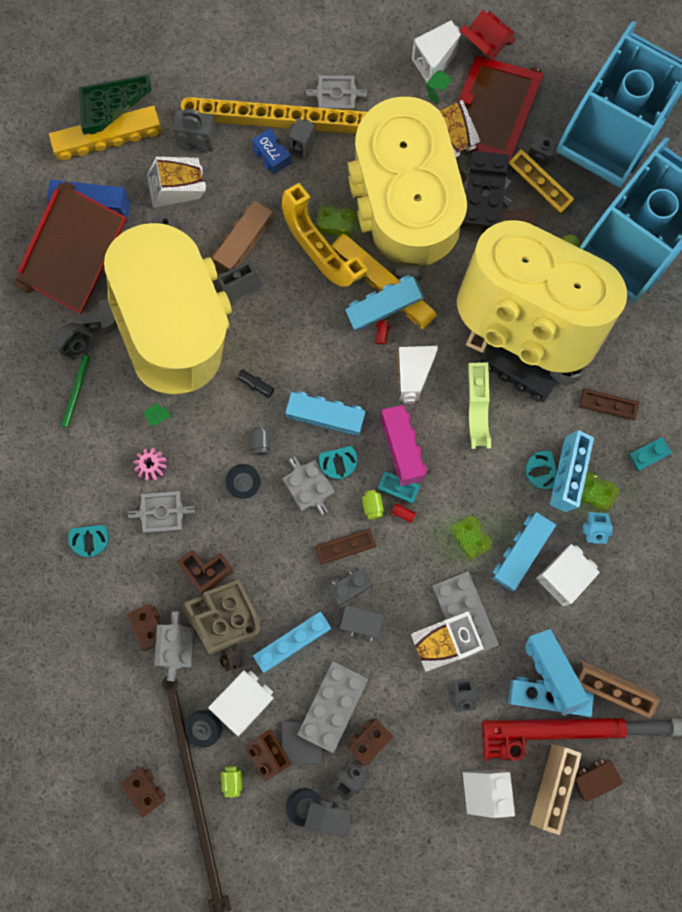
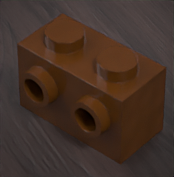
(144, 623)
(370, 741)
(267, 755)
(597, 779)
(143, 791)

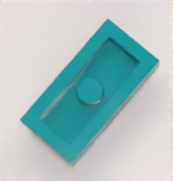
(650, 454)
(390, 485)

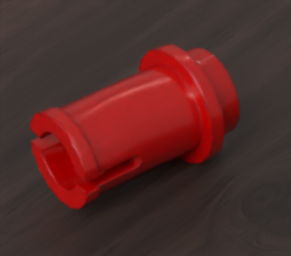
(382, 332)
(403, 512)

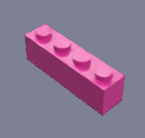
(403, 445)

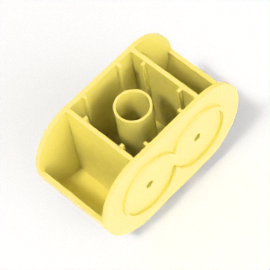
(407, 181)
(535, 304)
(166, 307)

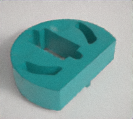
(534, 463)
(330, 470)
(80, 547)

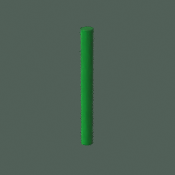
(75, 391)

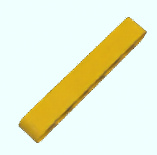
(379, 277)

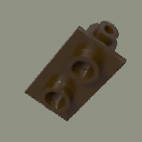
(230, 658)

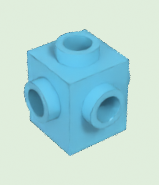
(597, 528)

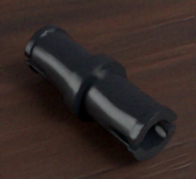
(255, 383)

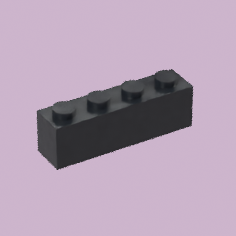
(523, 376)

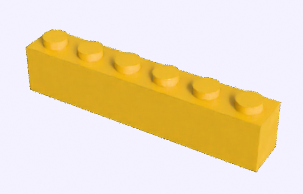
(126, 128)

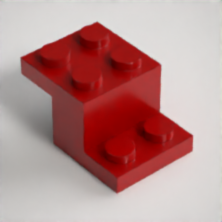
(488, 33)

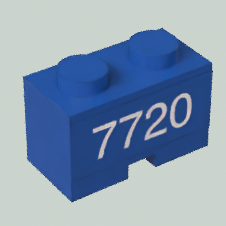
(273, 155)

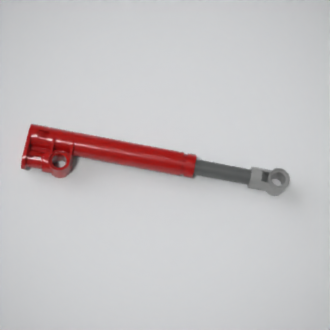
(504, 734)

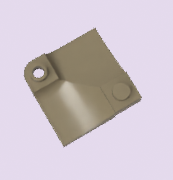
(222, 617)

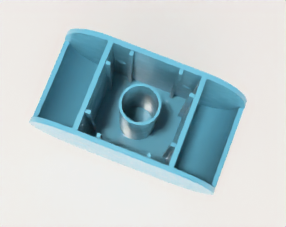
(623, 109)
(643, 224)

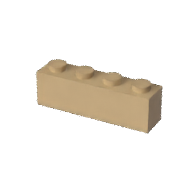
(555, 789)

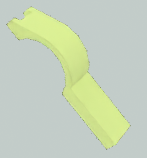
(479, 405)

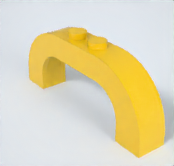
(314, 244)

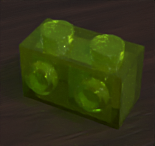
(335, 221)
(599, 492)
(471, 537)

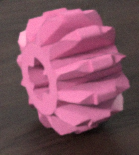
(158, 462)

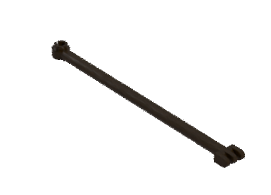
(196, 801)

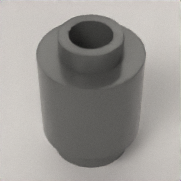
(408, 269)
(260, 441)

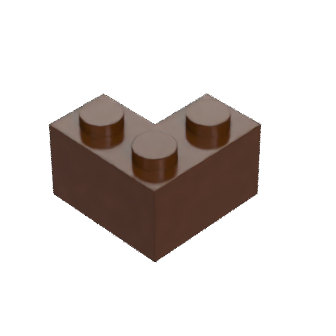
(205, 576)

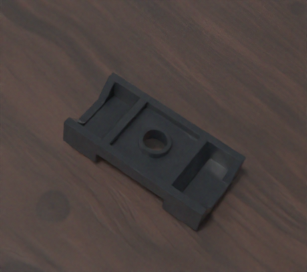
(489, 172)

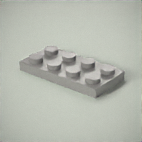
(460, 596)
(332, 707)

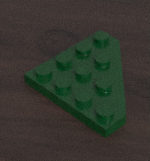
(109, 100)

